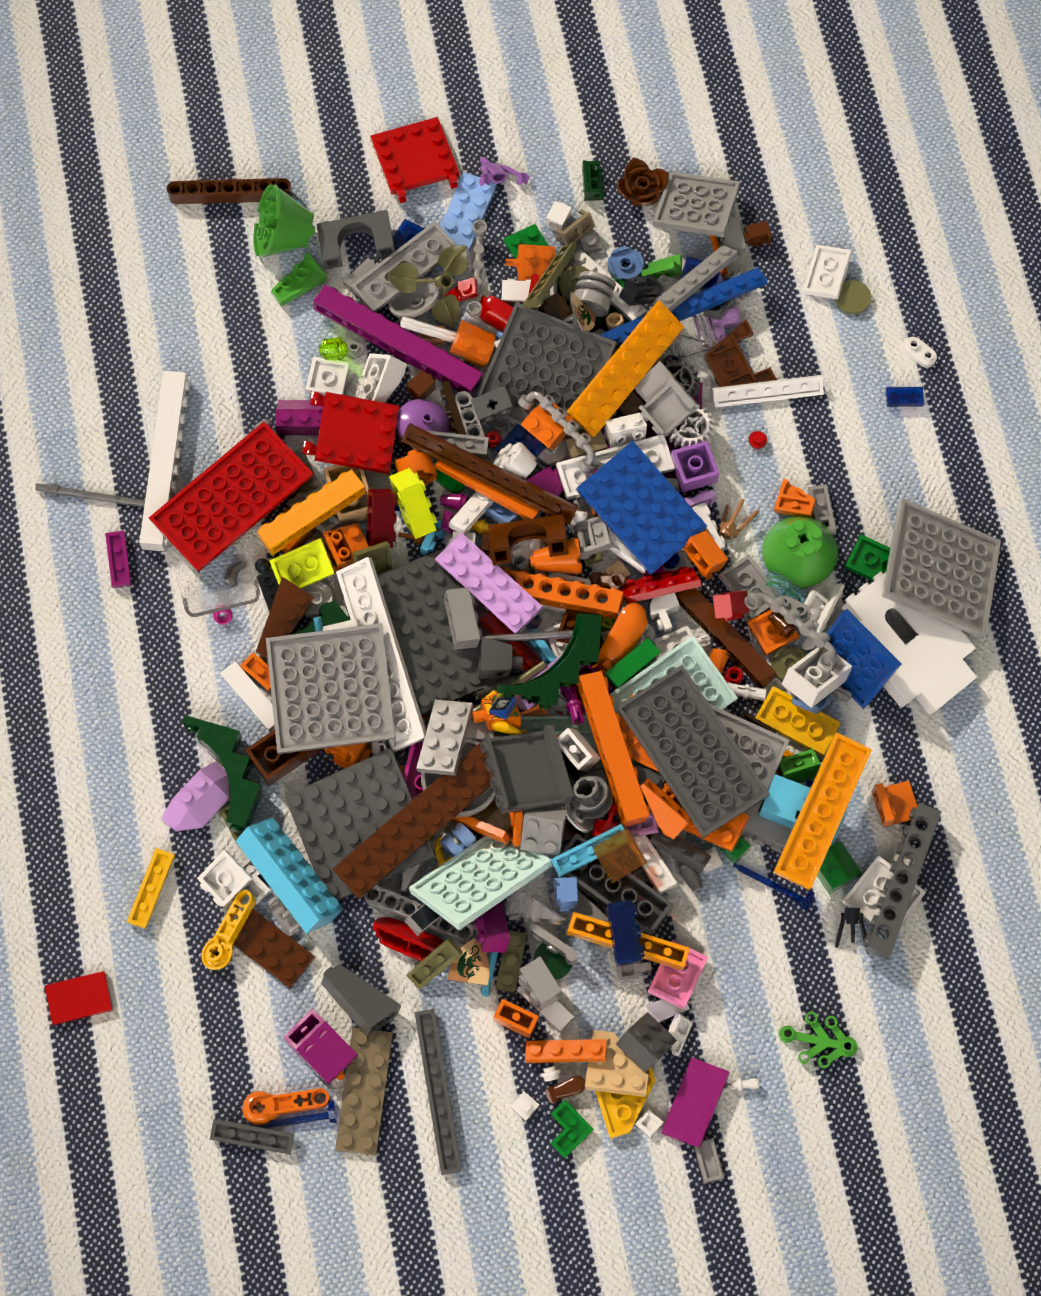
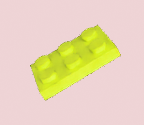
(304, 565)

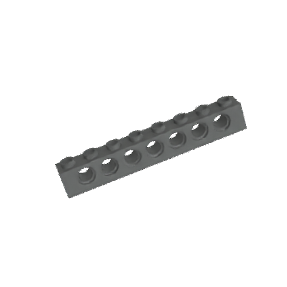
(884, 946)

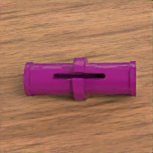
(574, 705)

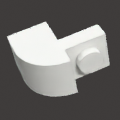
(661, 608)

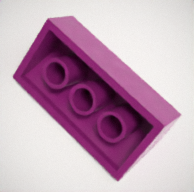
(297, 418)

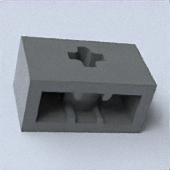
(483, 404)

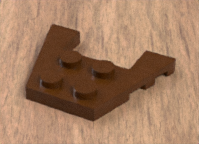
(729, 363)

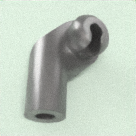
(231, 573)

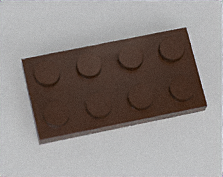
(273, 949)

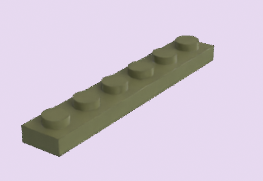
(550, 276)

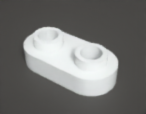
(918, 353)

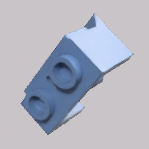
(566, 894)

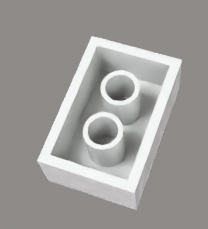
(812, 681)

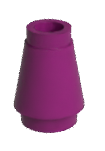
(453, 501)

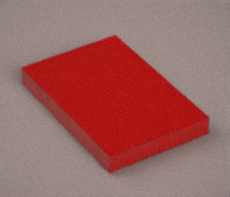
(78, 998)

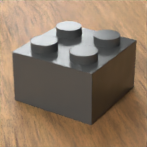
(646, 1042)

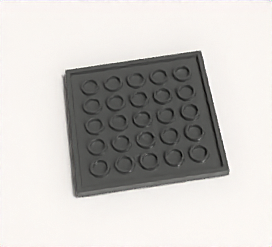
(545, 358)
(347, 810)

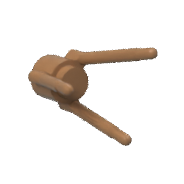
(728, 529)

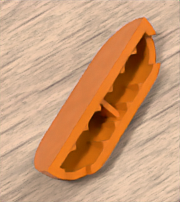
(624, 634)

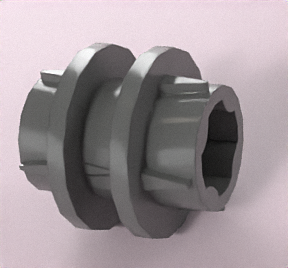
(592, 797)

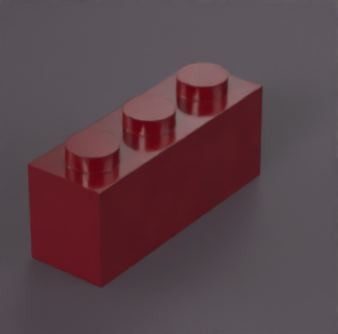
(381, 516)

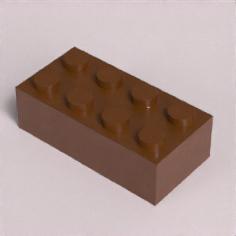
(274, 765)

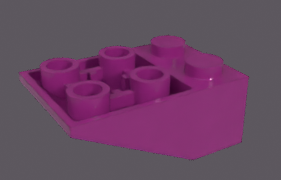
(320, 1046)

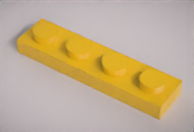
(150, 888)

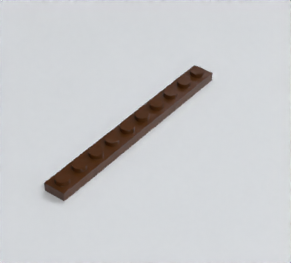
(488, 473)

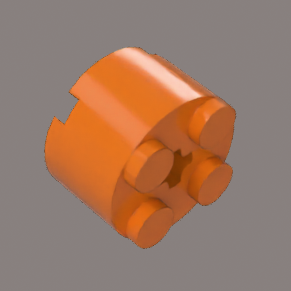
(418, 463)

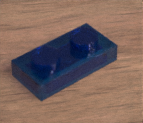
(904, 396)

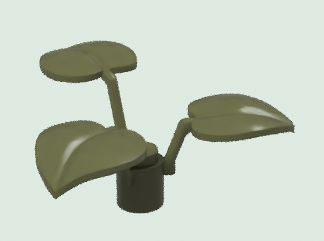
(454, 261)

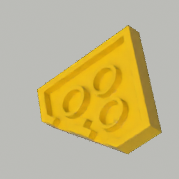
(621, 1109)

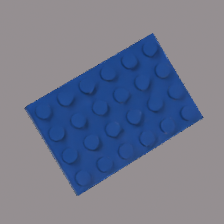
(641, 507)

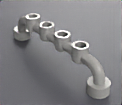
(474, 307)
(570, 427)
(828, 659)

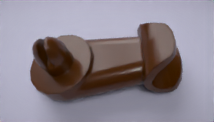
(608, 580)
(570, 1087)

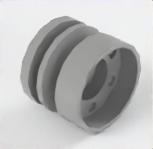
(595, 291)

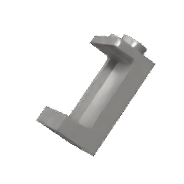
(669, 408)

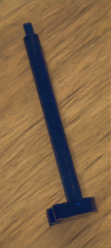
(804, 901)
(331, 1114)

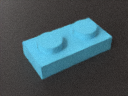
(545, 652)

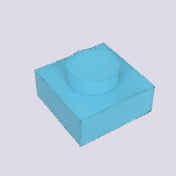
(428, 544)

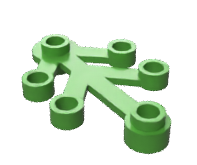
(821, 1040)

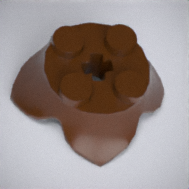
(638, 174)

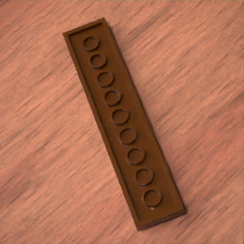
(414, 824)

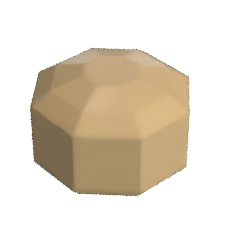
(614, 320)

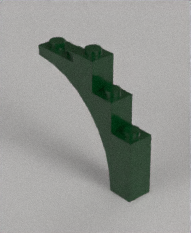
(581, 650)

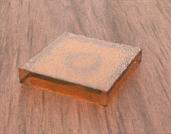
(619, 855)

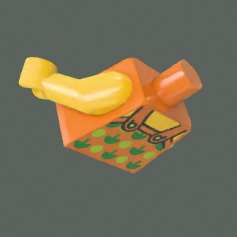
(510, 726)

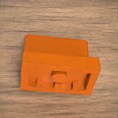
(894, 802)

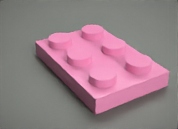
(675, 984)

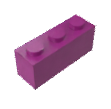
(493, 930)

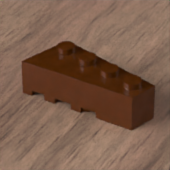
(285, 614)

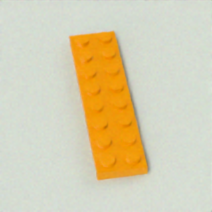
(625, 369)
(822, 811)

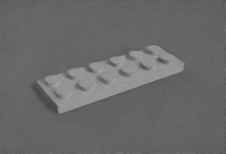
(421, 251)

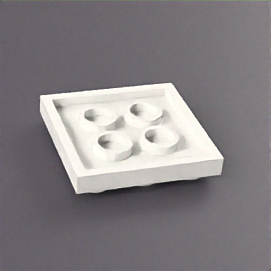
(870, 889)

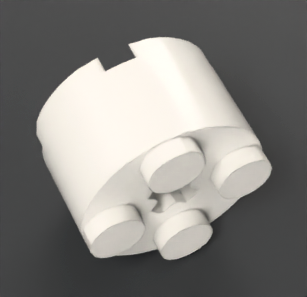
(517, 460)

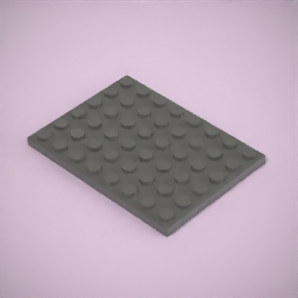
(423, 632)

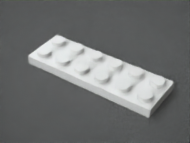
(654, 448)

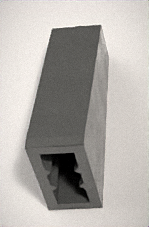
(359, 999)

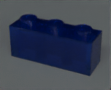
(625, 933)

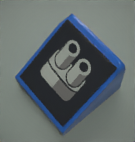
(503, 707)

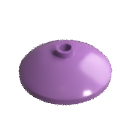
(414, 413)

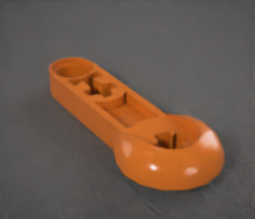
(279, 1104)

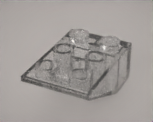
(525, 905)

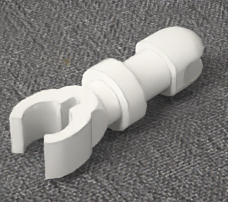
(741, 1084)

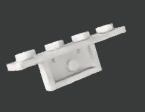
(820, 610)

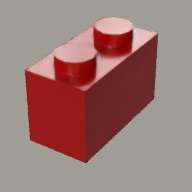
(730, 605)

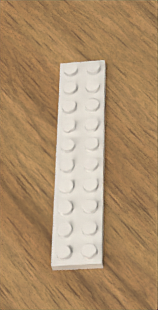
(367, 603)

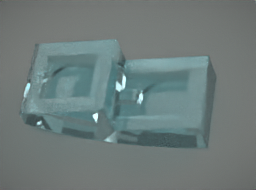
(782, 583)

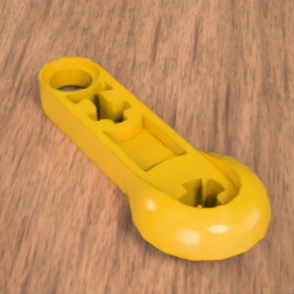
(227, 933)

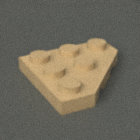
(616, 1074)

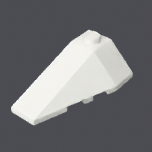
(381, 377)

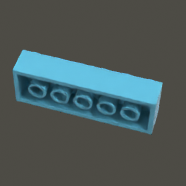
(289, 875)

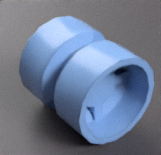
(462, 835)

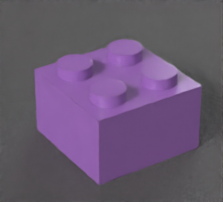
(695, 466)

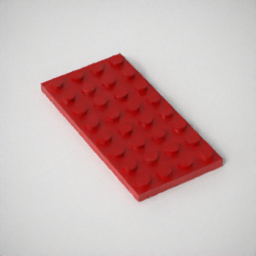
(231, 496)

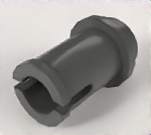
(521, 563)

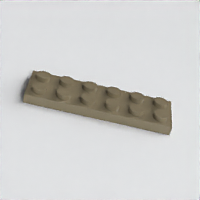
(364, 1093)

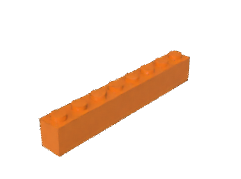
(612, 749)

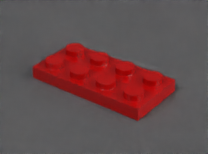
(659, 585)

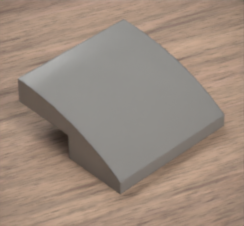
(653, 381)

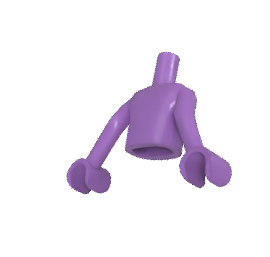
(497, 173)

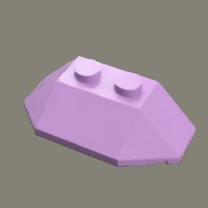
(198, 799)

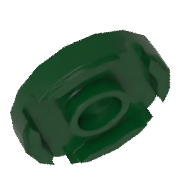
(554, 962)

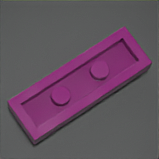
(118, 559)

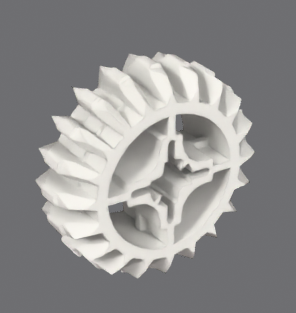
(699, 417)

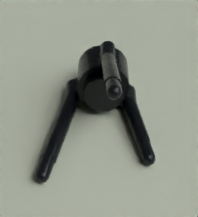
(851, 916)

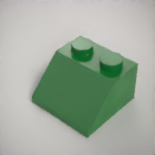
(837, 868)

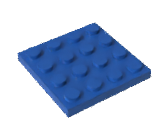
(869, 658)

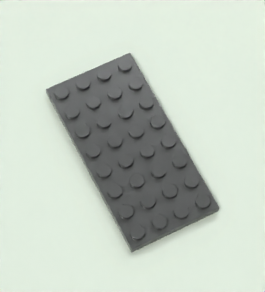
(693, 751)

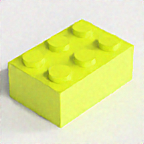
(413, 503)

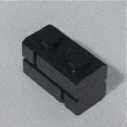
(640, 290)

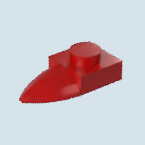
(465, 290)

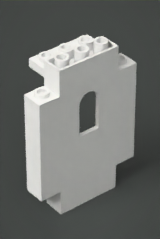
(930, 662)

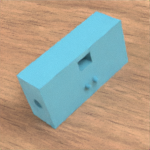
(786, 802)

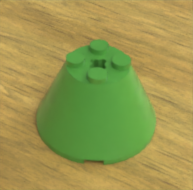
(281, 224)
(800, 550)

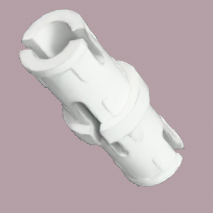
(748, 692)

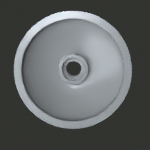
(417, 302)

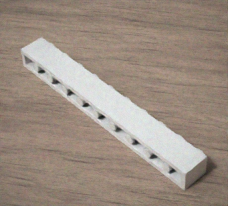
(164, 455)

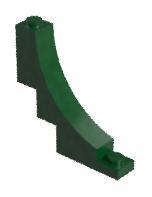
(224, 744)

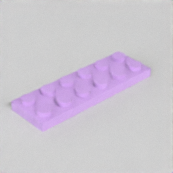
(488, 583)

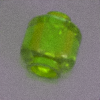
(333, 349)

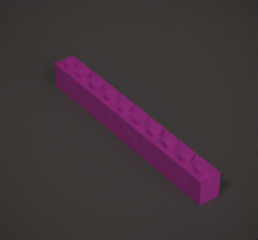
(396, 340)

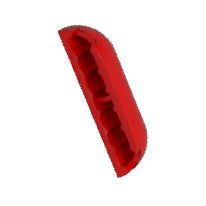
(495, 312)
(401, 938)

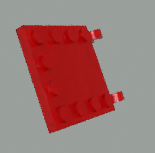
(415, 157)
(354, 432)

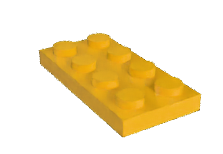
(797, 724)

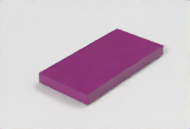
(695, 1103)

